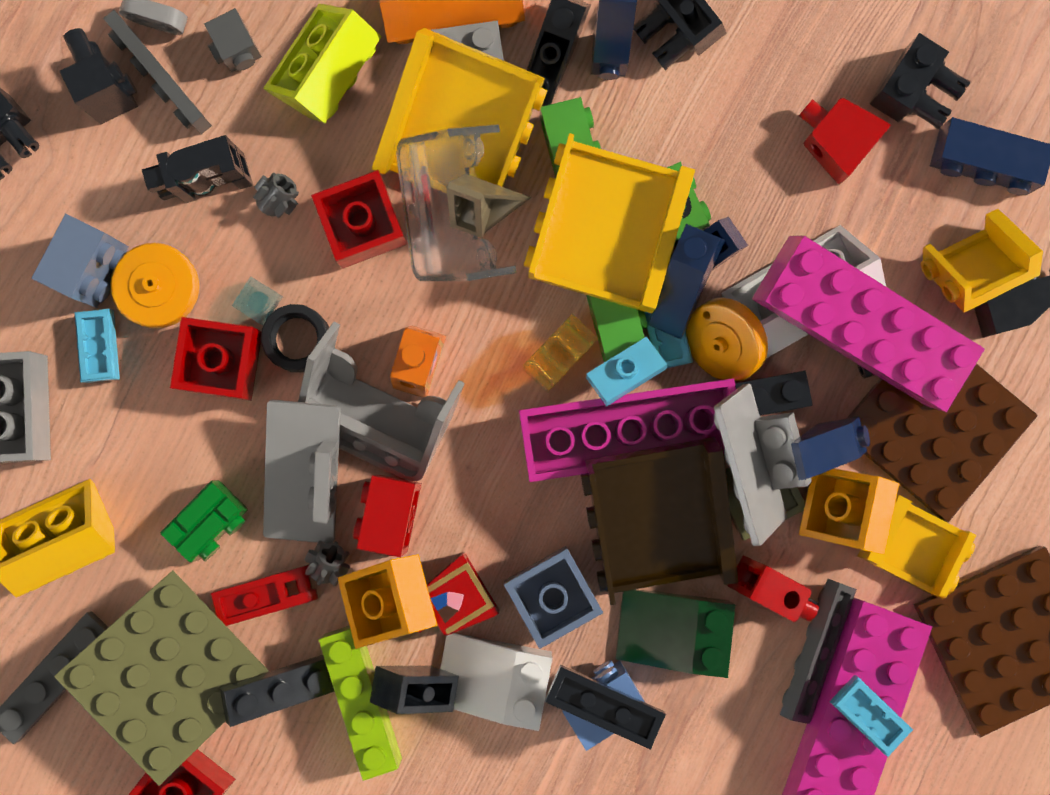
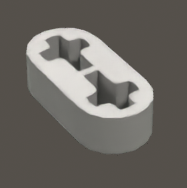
(154, 15)

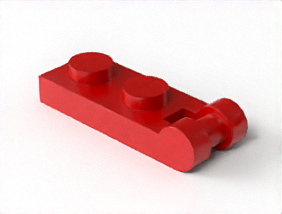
(262, 596)

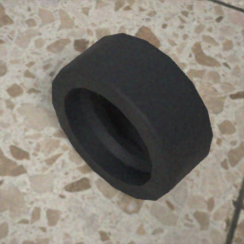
(272, 325)

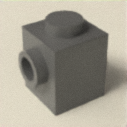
(232, 41)

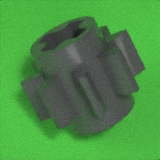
(276, 195)
(327, 563)

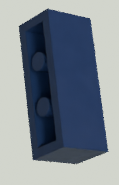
(991, 156)

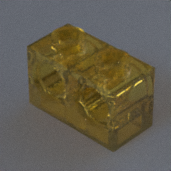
(560, 353)

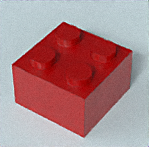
(359, 219)
(216, 358)
(387, 515)
(193, 777)

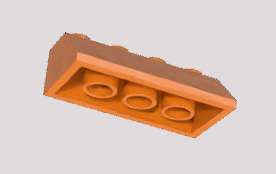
(406, 17)

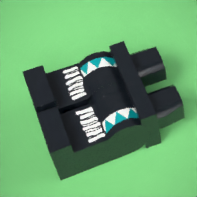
(198, 170)

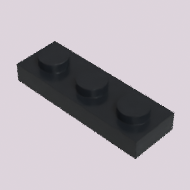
(275, 690)
(605, 707)

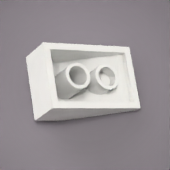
(498, 679)

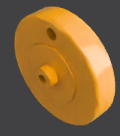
(154, 285)
(727, 339)

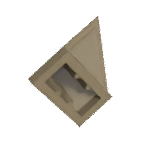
(479, 205)

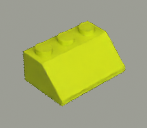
(323, 61)

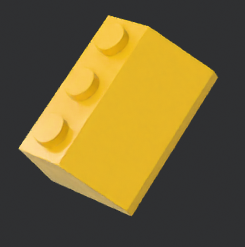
(54, 538)

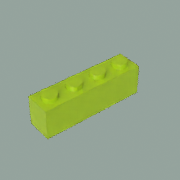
(366, 723)

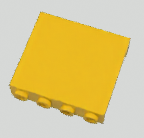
(459, 88)
(608, 225)

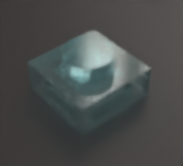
(257, 300)

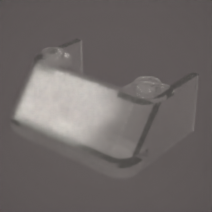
(425, 170)

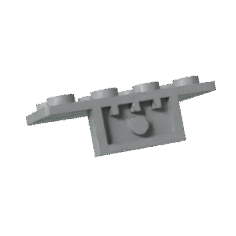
(759, 460)
(301, 471)

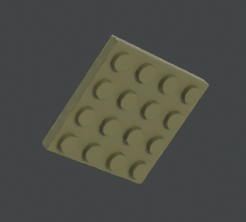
(160, 676)

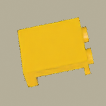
(983, 263)
(923, 550)

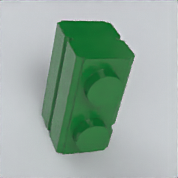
(205, 521)

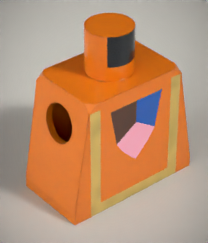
(416, 360)

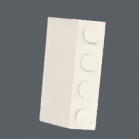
(778, 330)

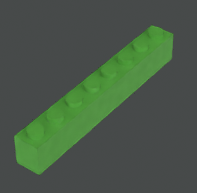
(614, 324)

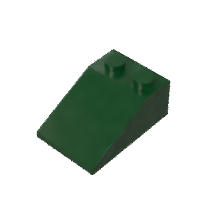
(676, 632)

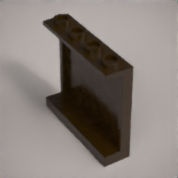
(660, 516)

